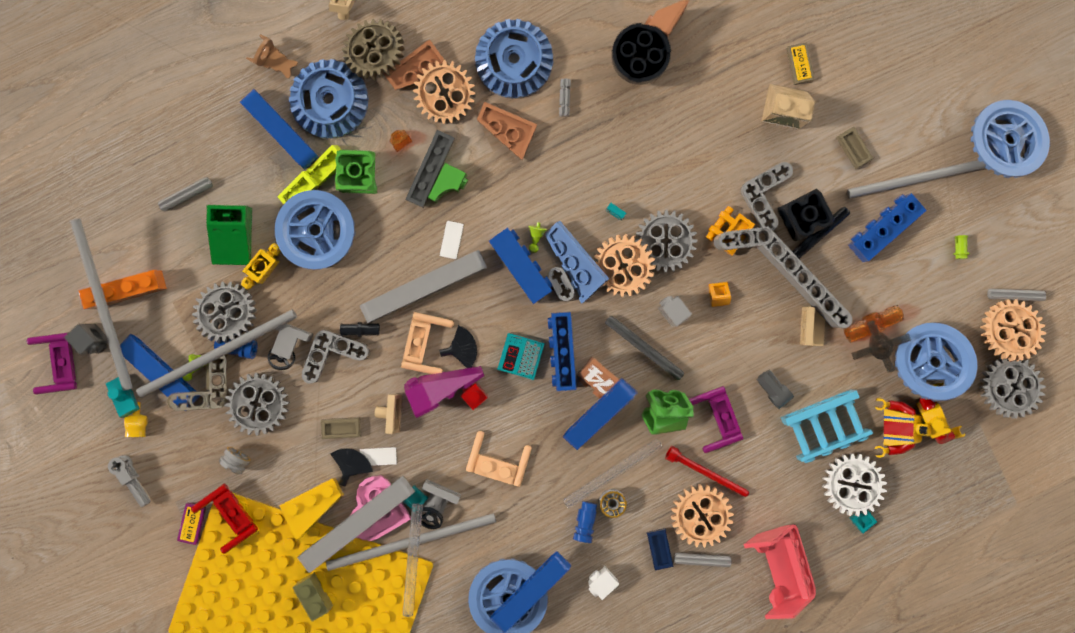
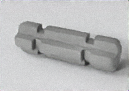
(564, 110)

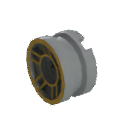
(234, 460)
(612, 511)

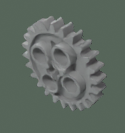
(684, 240)
(216, 298)
(1027, 396)
(274, 408)

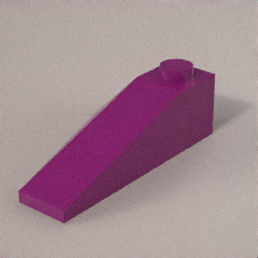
(430, 389)

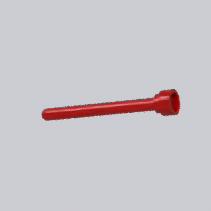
(674, 455)

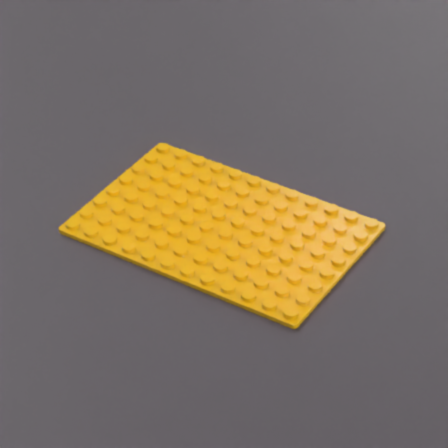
(254, 582)

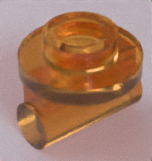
(400, 139)

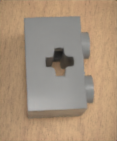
(674, 310)

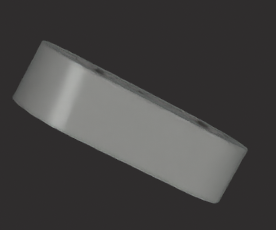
(565, 281)

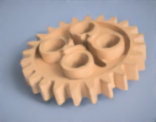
(459, 83)
(640, 258)
(1017, 314)
(687, 525)

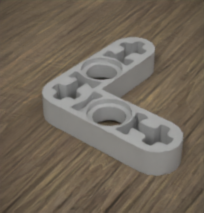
(760, 188)
(331, 345)

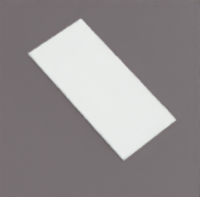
(451, 240)
(380, 456)

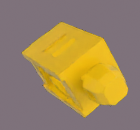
(249, 282)

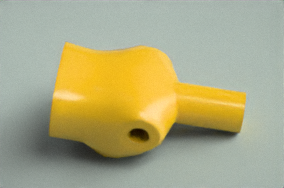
(135, 424)

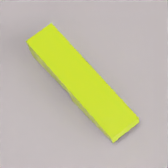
(314, 176)

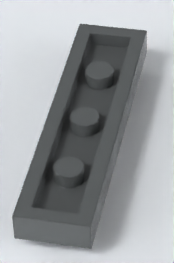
(430, 168)

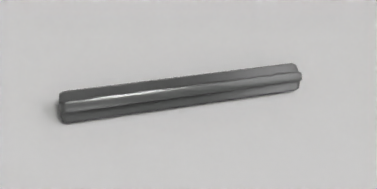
(644, 347)

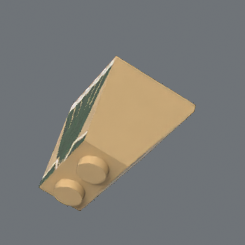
(787, 107)

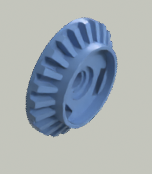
(509, 81)
(350, 94)
(1025, 129)
(291, 230)
(956, 375)
(485, 601)

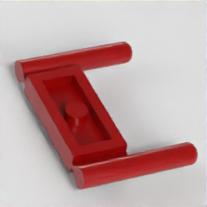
(232, 513)

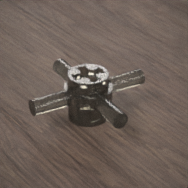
(883, 352)

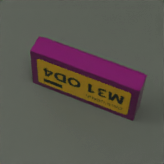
(191, 525)

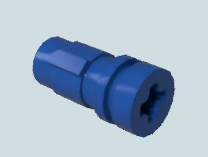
(248, 350)
(585, 519)

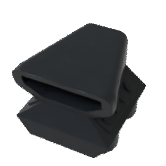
(806, 215)

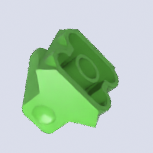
(355, 172)
(667, 411)

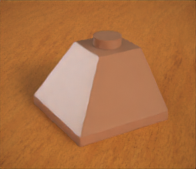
(667, 17)

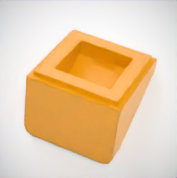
(719, 294)

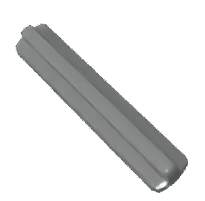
(185, 194)
(1024, 295)
(702, 559)

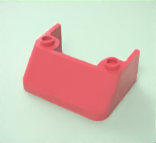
(789, 570)

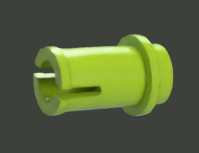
(961, 247)

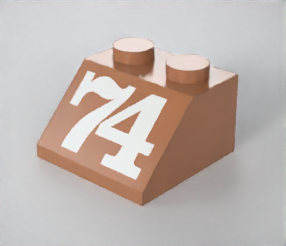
(597, 377)

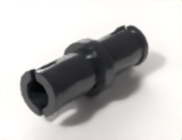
(359, 329)

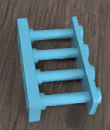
(829, 406)

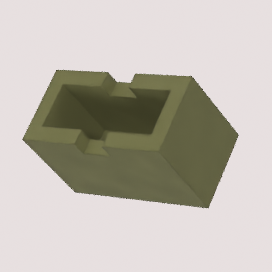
(312, 596)

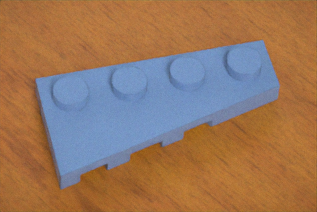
(581, 268)

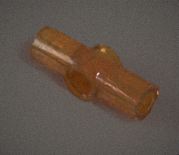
(882, 319)

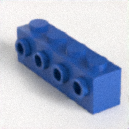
(887, 227)
(520, 265)
(563, 351)

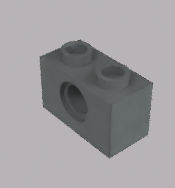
(87, 339)

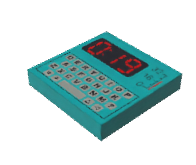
(520, 356)

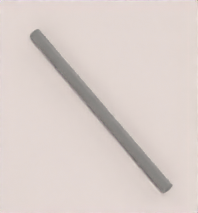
(915, 178)
(101, 303)
(216, 353)
(404, 543)

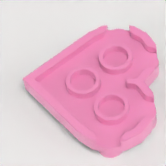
(397, 516)

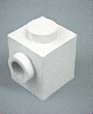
(602, 582)

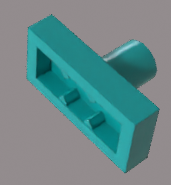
(123, 400)

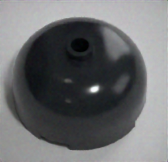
(643, 42)

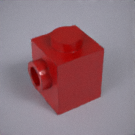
(474, 395)

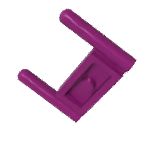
(61, 362)
(723, 416)

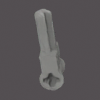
(128, 476)

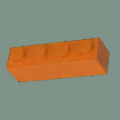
(126, 288)

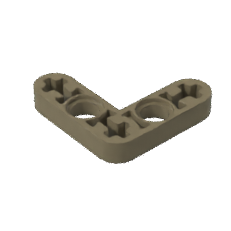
(207, 395)

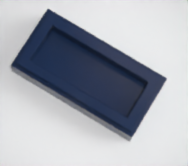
(660, 549)

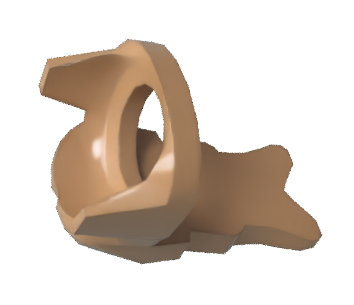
(270, 57)

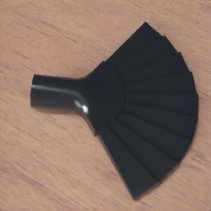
(462, 347)
(351, 463)

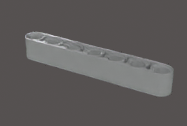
(423, 286)
(355, 524)

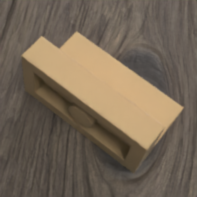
(812, 327)

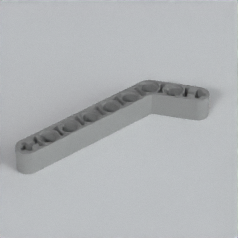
(792, 274)

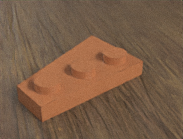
(410, 66)
(507, 128)

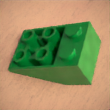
(229, 234)

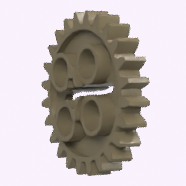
(373, 49)

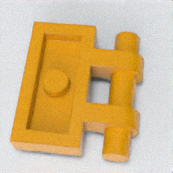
(738, 223)

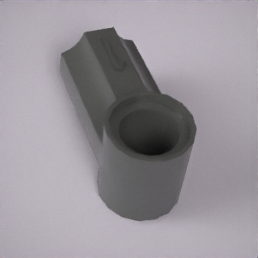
(778, 393)

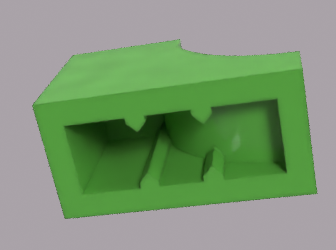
(448, 180)

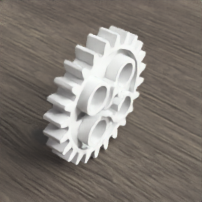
(857, 468)

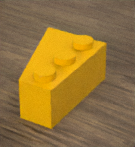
(310, 506)

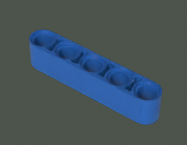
(279, 129)
(153, 367)
(599, 414)
(530, 591)

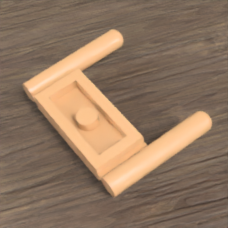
(417, 342)
(496, 468)

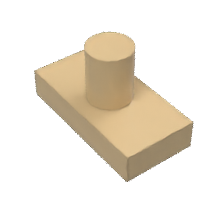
(341, 7)
(391, 413)

